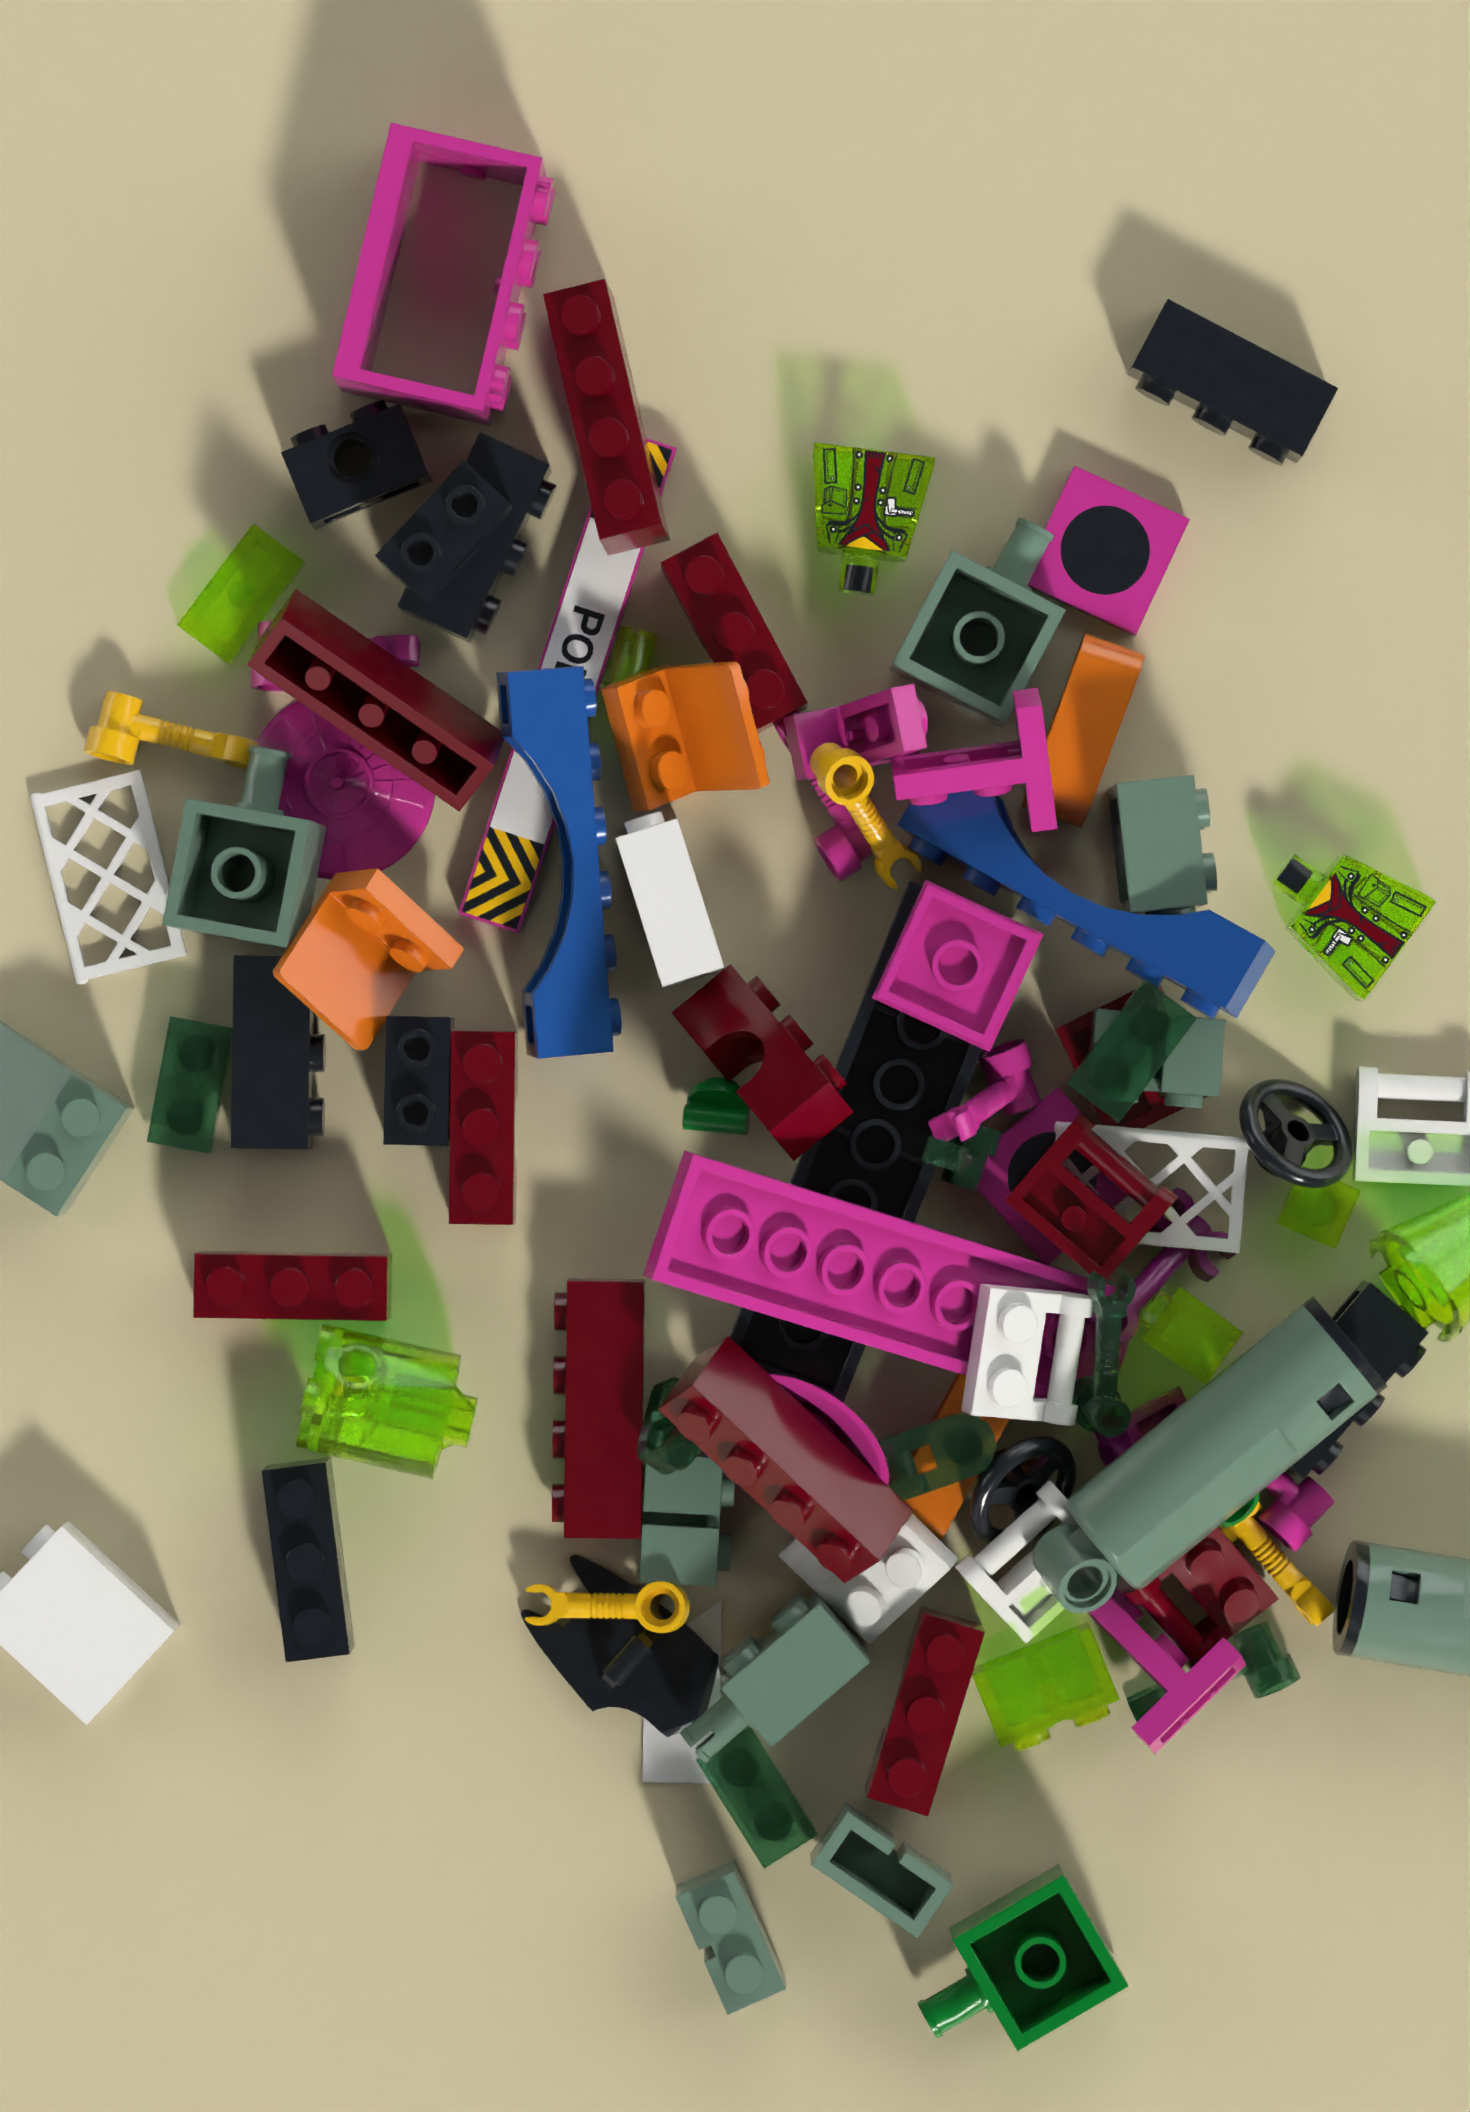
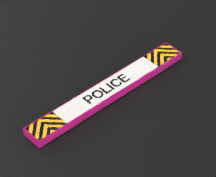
(579, 636)

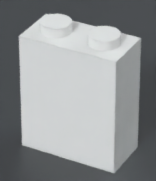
(668, 899)
(78, 1620)

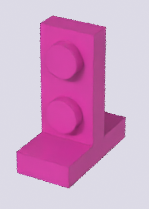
(874, 726)
(987, 768)
(1163, 1663)

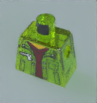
(866, 508)
(1351, 918)

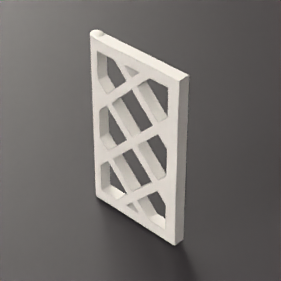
(58, 855)
(1185, 1146)

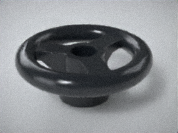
(1290, 1138)
(1015, 1480)

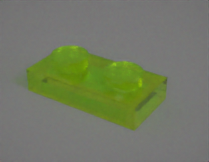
(241, 594)

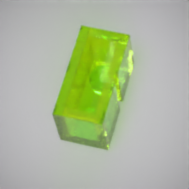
(1188, 1332)
(1045, 1685)

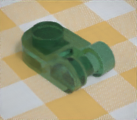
(660, 1441)
(960, 1446)

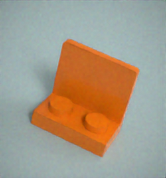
(685, 732)
(362, 953)

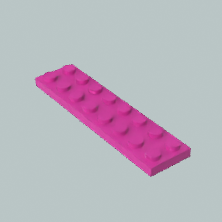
(842, 1267)

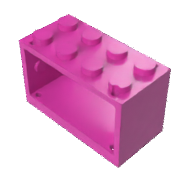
(378, 261)

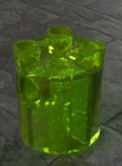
(384, 1402)

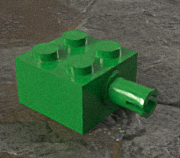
(1029, 1961)

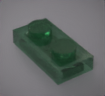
(1131, 1050)
(190, 1085)
(758, 1798)

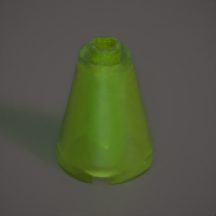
(1430, 1266)

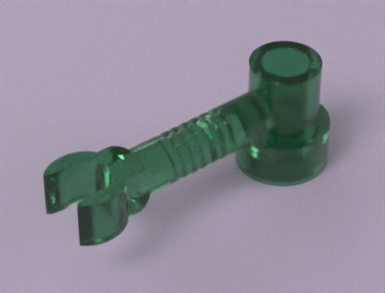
(963, 1160)
(1097, 1395)
(1265, 1669)

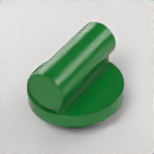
(716, 1108)

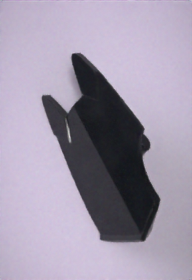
(626, 1665)

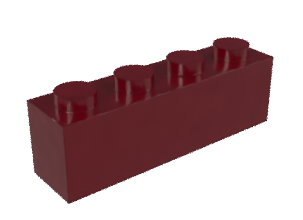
(606, 417)
(377, 700)
(602, 1408)
(785, 1460)

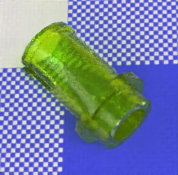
(624, 661)

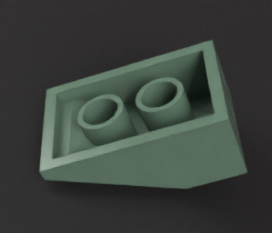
(51, 1123)

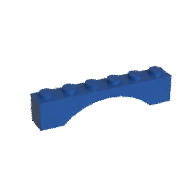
(1194, 950)
(568, 994)

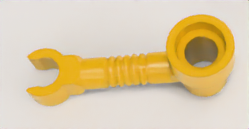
(123, 726)
(848, 781)
(1296, 1586)
(638, 1606)

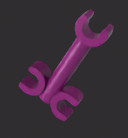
(1167, 1263)

